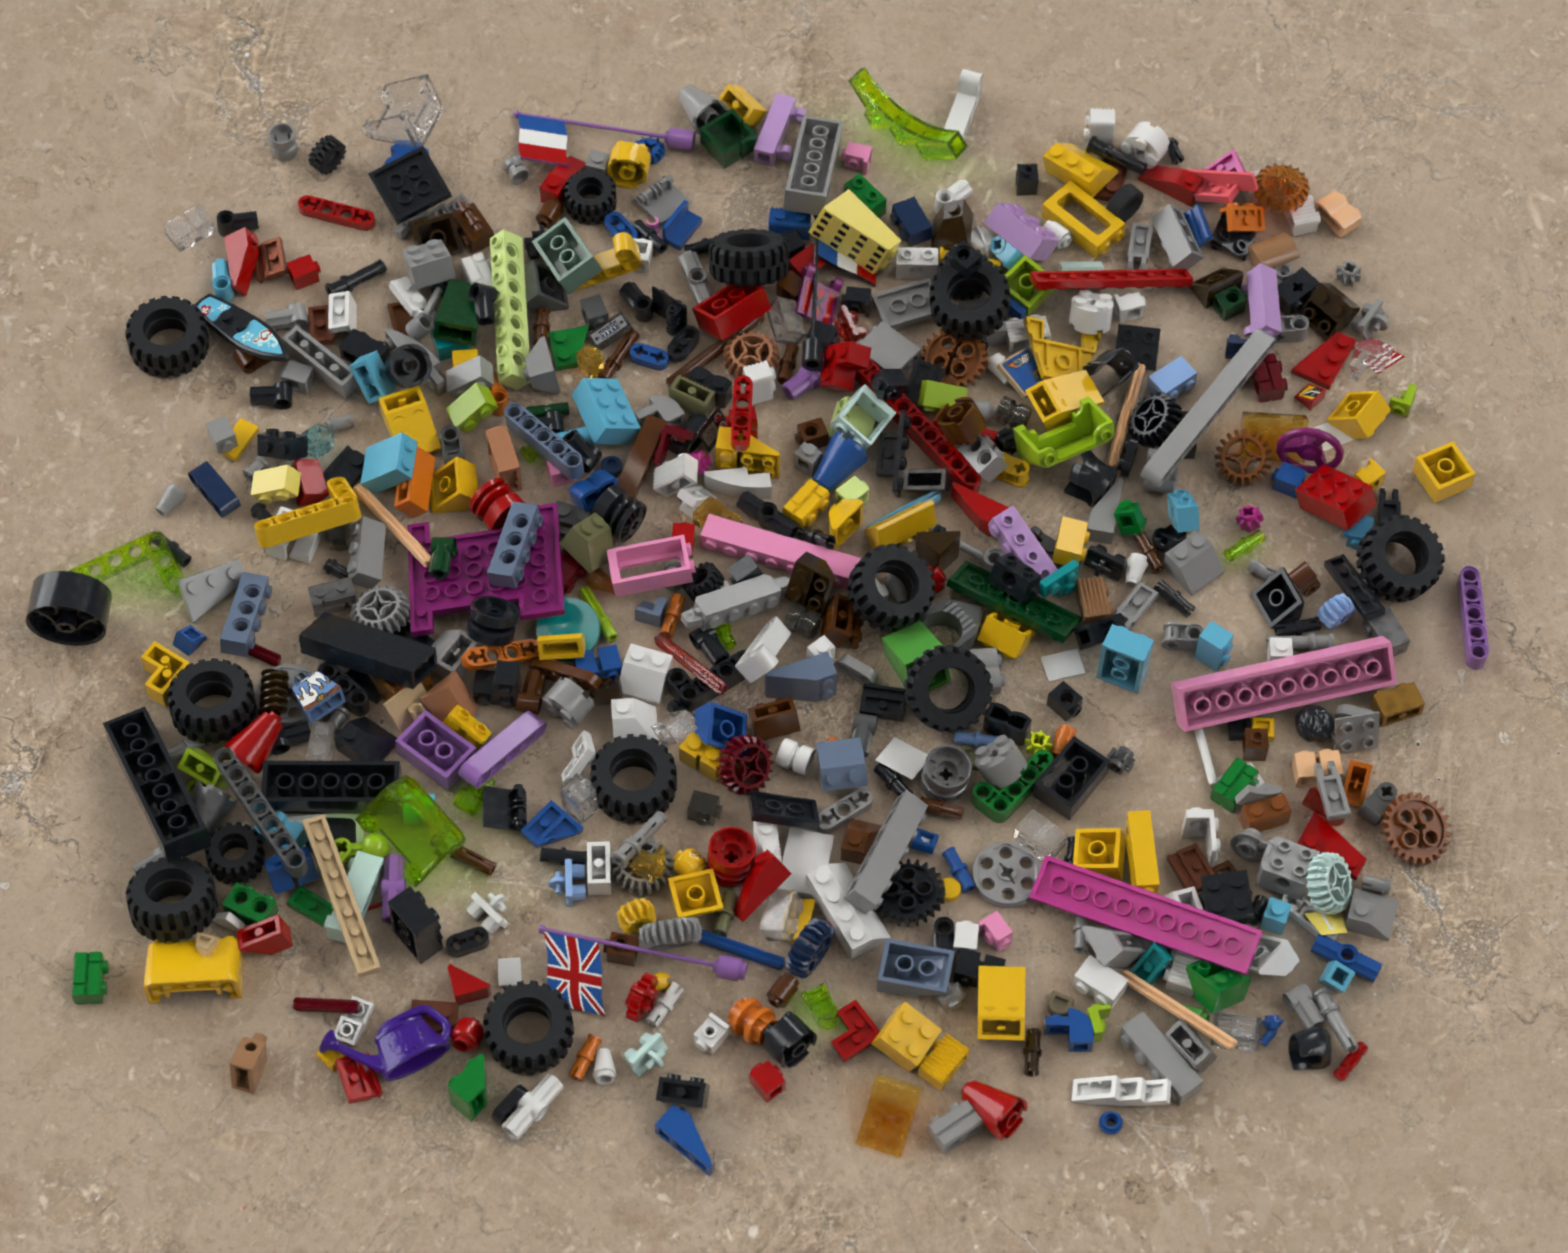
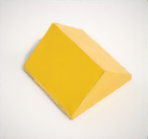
(695, 894)

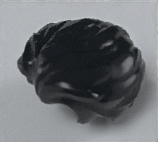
(1314, 723)

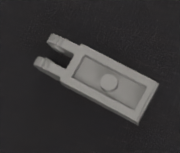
(1139, 245)
(1137, 604)
(1332, 792)

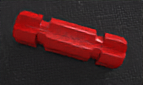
(1350, 1062)

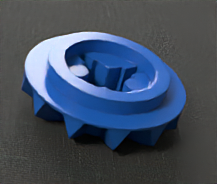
(657, 147)

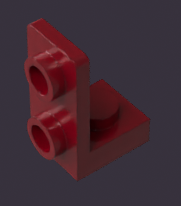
(679, 434)

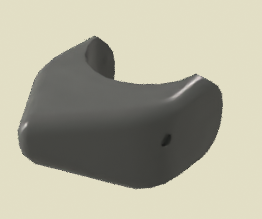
(959, 616)

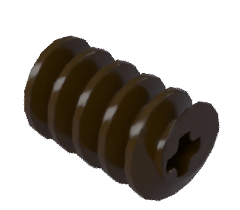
(274, 692)

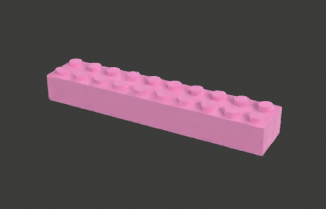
(1283, 683)

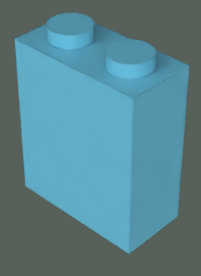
(389, 463)

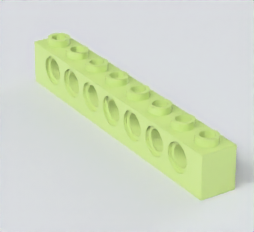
(510, 308)

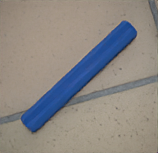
(742, 950)

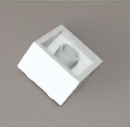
(645, 673)

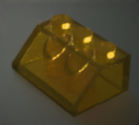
(1272, 427)

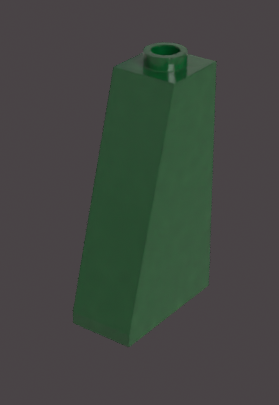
(456, 315)

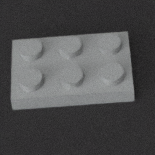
(904, 304)

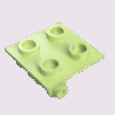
(856, 416)

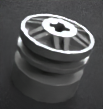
(947, 763)

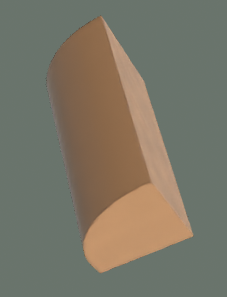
(1273, 251)

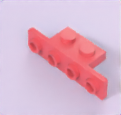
(1223, 185)

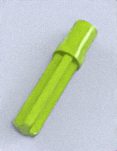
(606, 624)

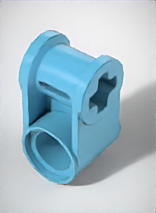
(1005, 252)

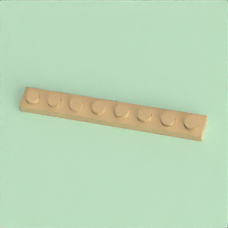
(341, 896)

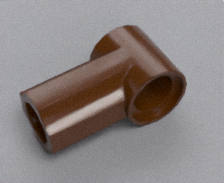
(531, 695)

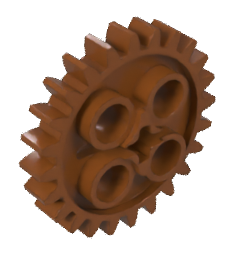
(971, 364)
(1415, 829)

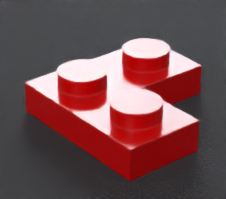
(860, 1031)

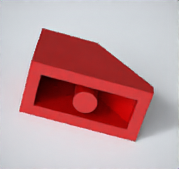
(265, 936)

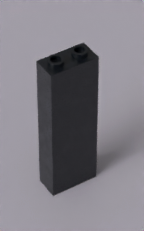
(368, 650)

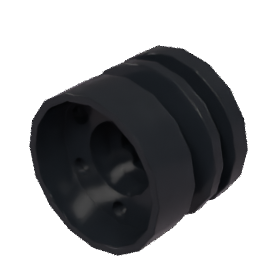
(620, 512)

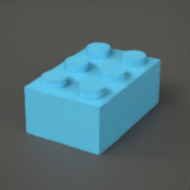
(606, 411)
(1125, 658)

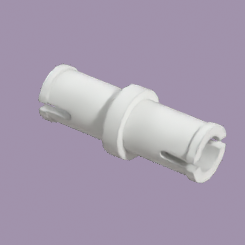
(664, 1004)

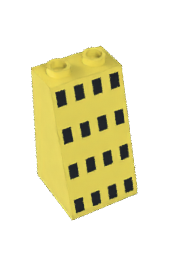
(856, 233)

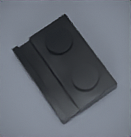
(922, 371)
(346, 465)
(883, 702)

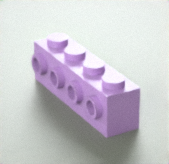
(1020, 541)

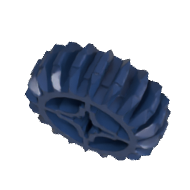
(809, 948)

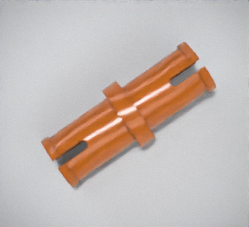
(672, 615)
(585, 1057)

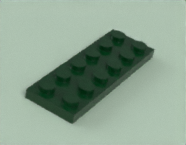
(1035, 613)

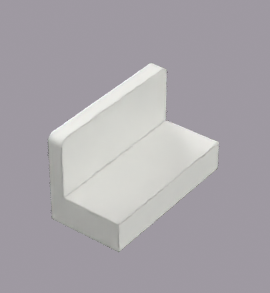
(342, 312)

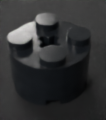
(419, 361)
(788, 1040)

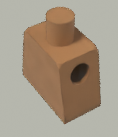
(249, 1063)

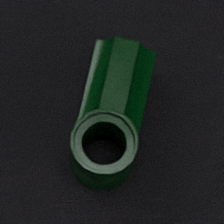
(442, 552)

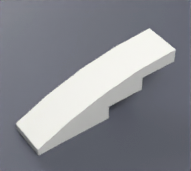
(1121, 1092)

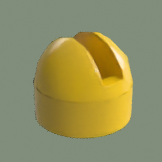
(662, 983)

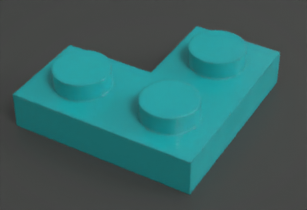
(1061, 581)

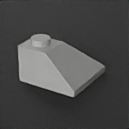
(541, 369)
(1371, 914)

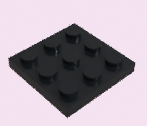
(410, 185)

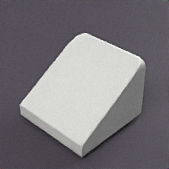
(509, 971)

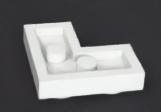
(583, 754)

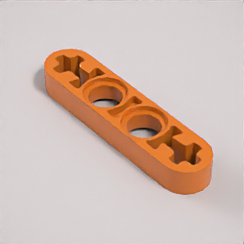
(501, 654)

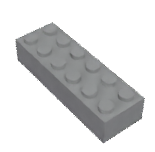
(813, 165)

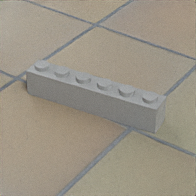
(886, 852)

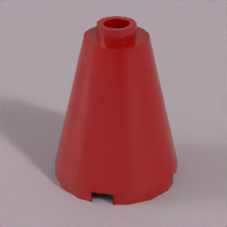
(256, 741)
(997, 1108)

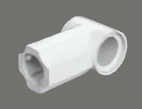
(957, 191)

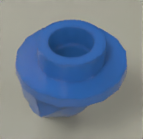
(1271, 1023)

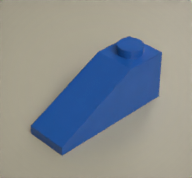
(681, 1133)

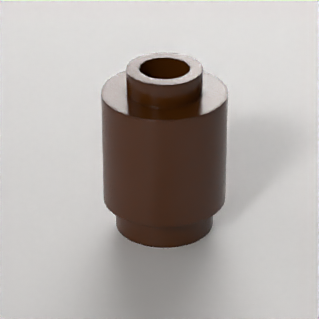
(550, 213)
(782, 990)

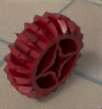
(755, 758)

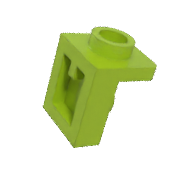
(1402, 406)
(1096, 1014)

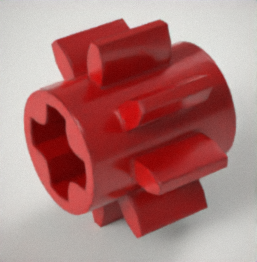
(939, 577)

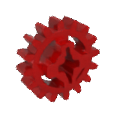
(641, 997)

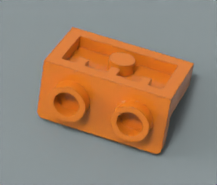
(1244, 218)

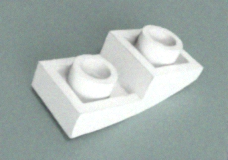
(352, 1025)

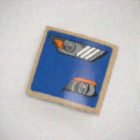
(1021, 371)

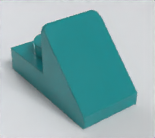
(1152, 964)

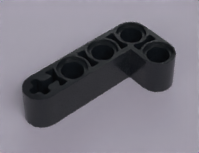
(696, 688)

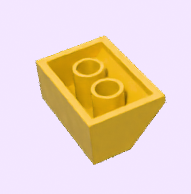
(1072, 163)
(902, 525)

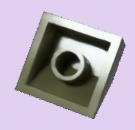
(589, 542)

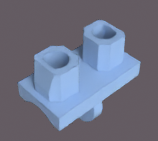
(572, 892)

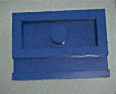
(1198, 225)

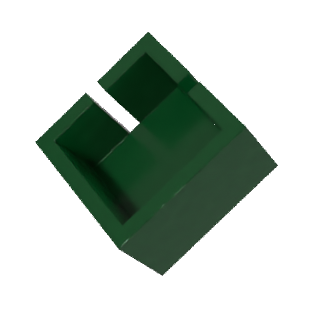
(724, 138)

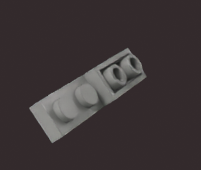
(435, 381)

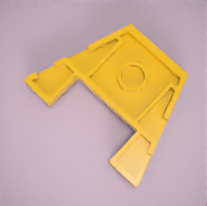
(1055, 357)

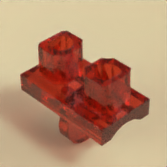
(846, 325)

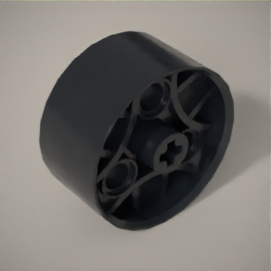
(69, 608)

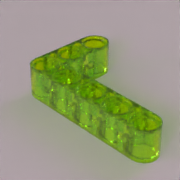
(128, 562)

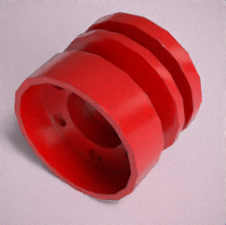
(493, 502)
(732, 846)

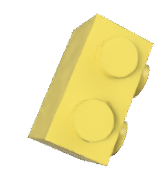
(275, 484)

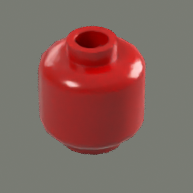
(467, 1034)

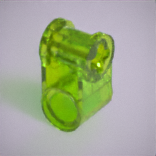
(819, 1003)

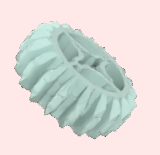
(1329, 883)

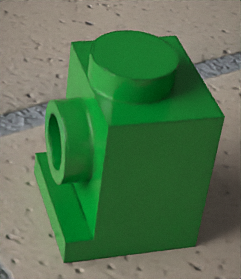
(1129, 518)

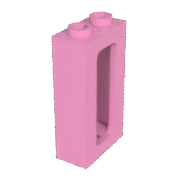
(649, 553)

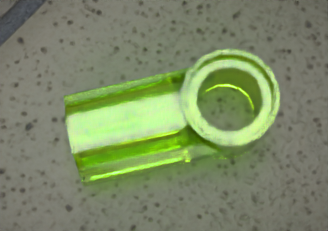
(470, 798)

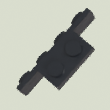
(891, 453)

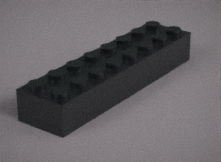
(157, 784)

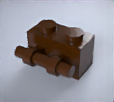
(472, 227)
(841, 622)
(774, 718)

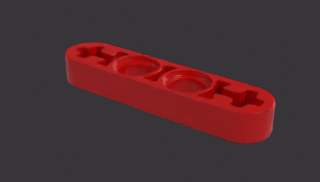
(337, 210)
(741, 413)

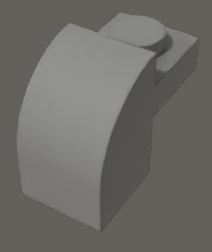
(663, 408)

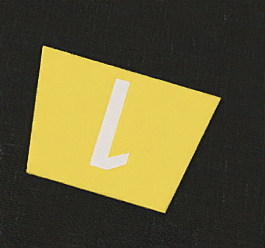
(1327, 924)

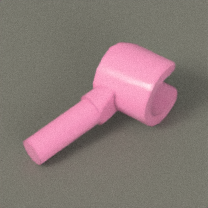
(655, 226)

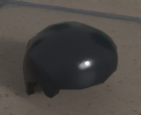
(1167, 538)

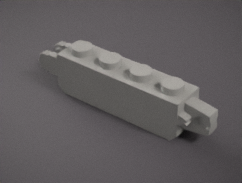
(735, 602)

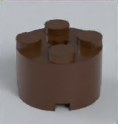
(961, 421)

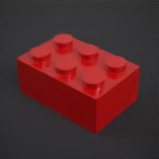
(731, 310)
(1336, 497)

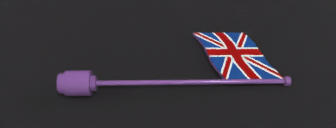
(577, 967)

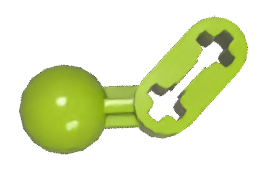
(372, 844)

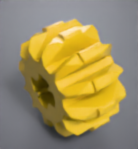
(635, 915)

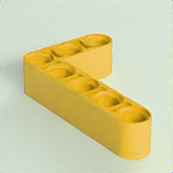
(308, 520)

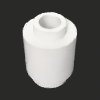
(1062, 233)

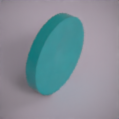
(578, 618)

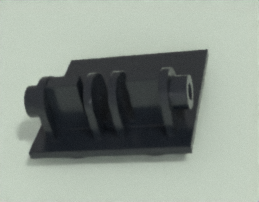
(1232, 241)
(670, 309)
(1140, 342)
(504, 808)

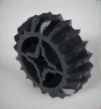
(1155, 419)

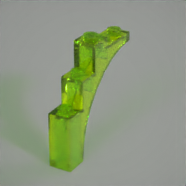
(885, 113)

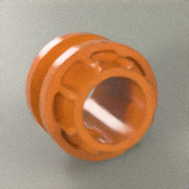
(750, 1020)

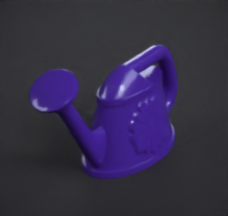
(403, 1044)

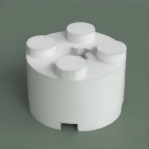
(1146, 144)
(1091, 312)

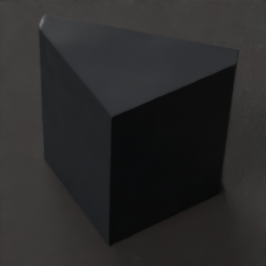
(1279, 599)

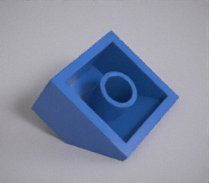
(719, 724)

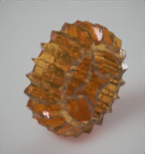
(1280, 198)

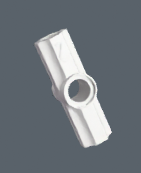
(532, 1106)

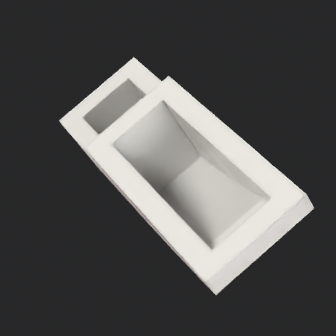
(737, 480)

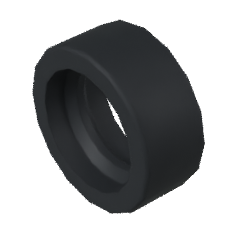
(1125, 202)

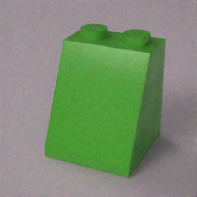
(907, 644)

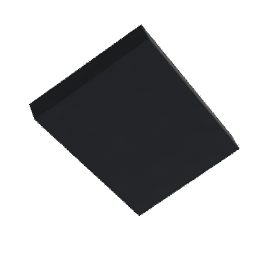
(783, 810)

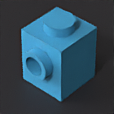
(1358, 531)

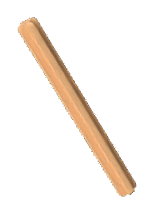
(1122, 426)
(393, 525)
(1180, 1011)

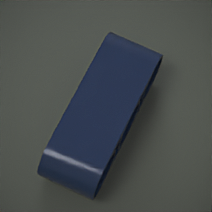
(214, 489)

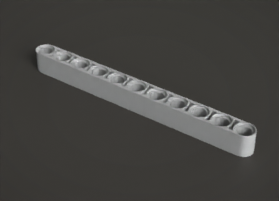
(1207, 408)

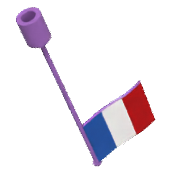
(545, 137)

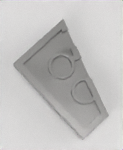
(208, 587)

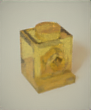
(592, 358)

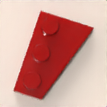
(1326, 361)
(1324, 838)

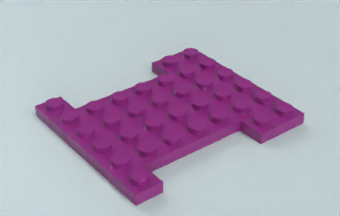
(538, 593)

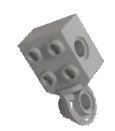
(1282, 861)

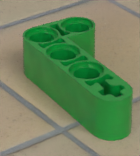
(1003, 797)

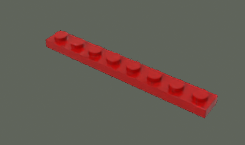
(1110, 279)

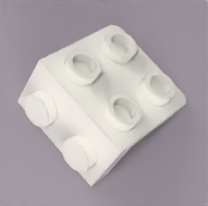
(1201, 823)

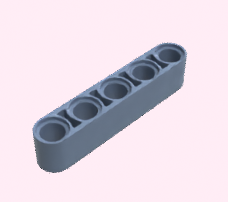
(544, 441)

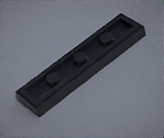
(1354, 587)

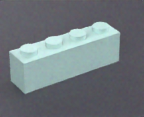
(363, 877)

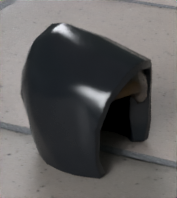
(1310, 1049)

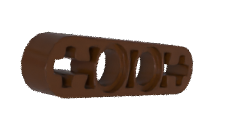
(554, 670)

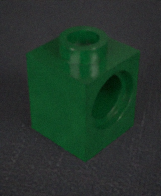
(1229, 302)

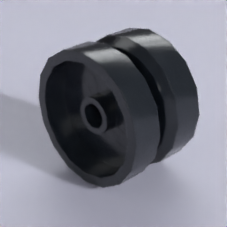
(492, 621)

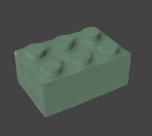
(567, 255)

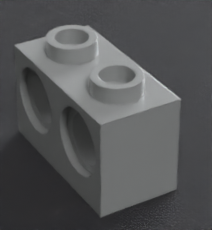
(984, 458)

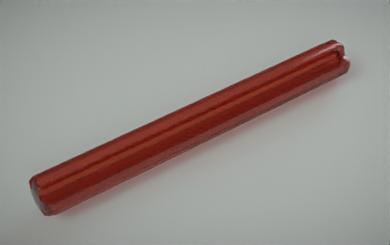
(691, 664)

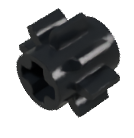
(1006, 441)

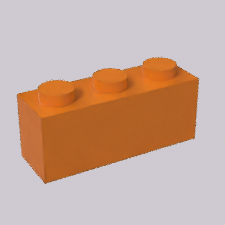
(414, 494)

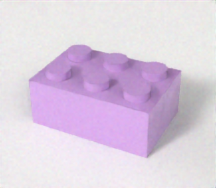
(1022, 231)

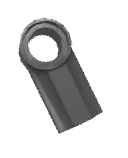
(864, 727)

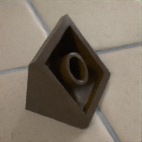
(1215, 282)
(938, 547)

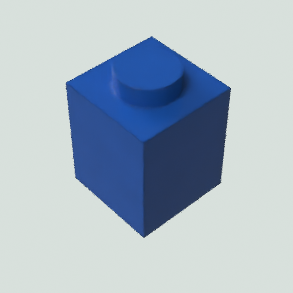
(1288, 479)

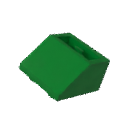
(1216, 986)
(469, 1088)

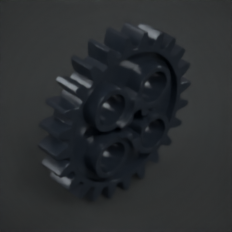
(922, 880)

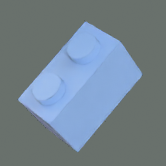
(1173, 378)

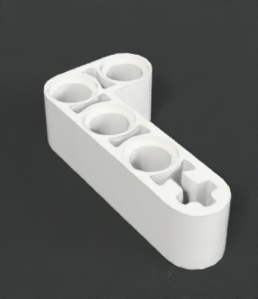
(965, 102)
(761, 653)

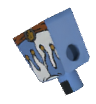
(317, 695)

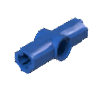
(1333, 950)

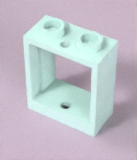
(866, 399)

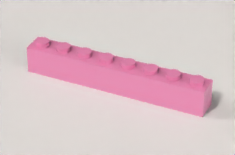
(770, 548)

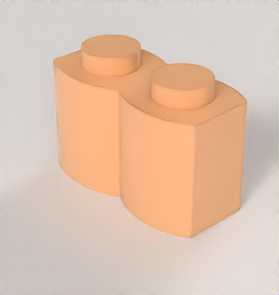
(1338, 213)

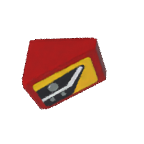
(1310, 396)

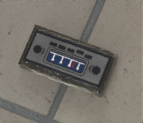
(610, 331)

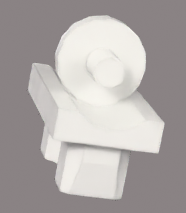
(494, 919)

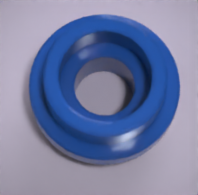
(1110, 1116)

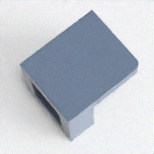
(650, 612)

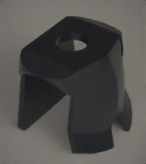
(1113, 359)
(1090, 480)

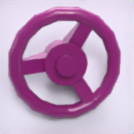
(1308, 447)

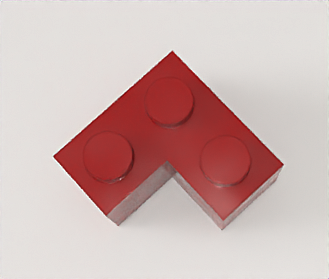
(841, 365)

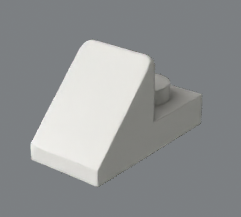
(692, 499)

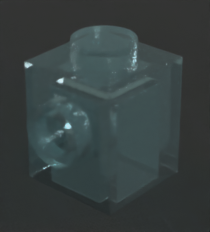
(319, 440)

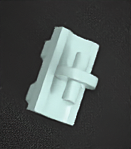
(648, 1055)

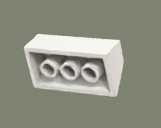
(853, 928)

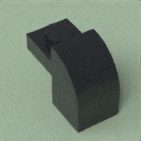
(1096, 632)

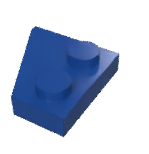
(550, 826)

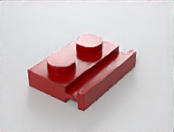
(358, 1080)

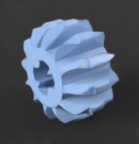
(1336, 611)

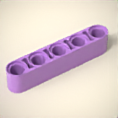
(1471, 626)
(502, 749)

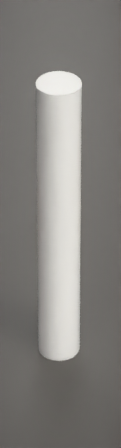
(1206, 758)

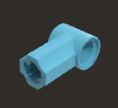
(222, 280)

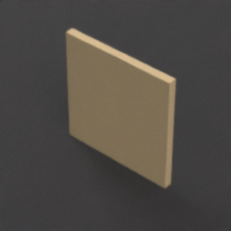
(406, 706)

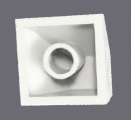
(633, 717)
(1274, 957)

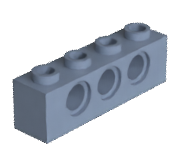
(514, 545)
(245, 614)

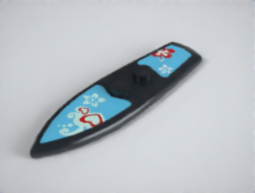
(242, 329)

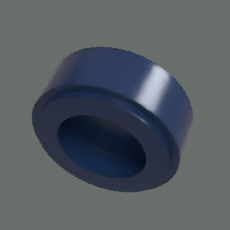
(612, 465)

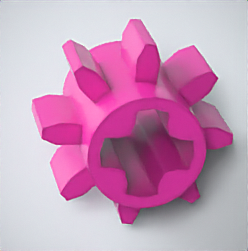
(703, 461)
(1249, 518)

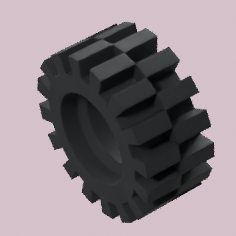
(327, 154)
(705, 580)

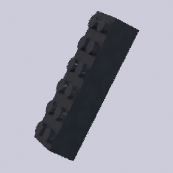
(325, 785)

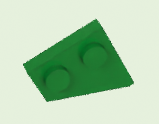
(566, 344)

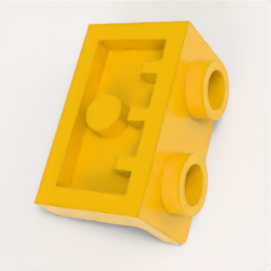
(467, 726)

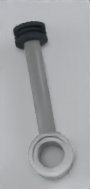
(423, 322)
(986, 558)

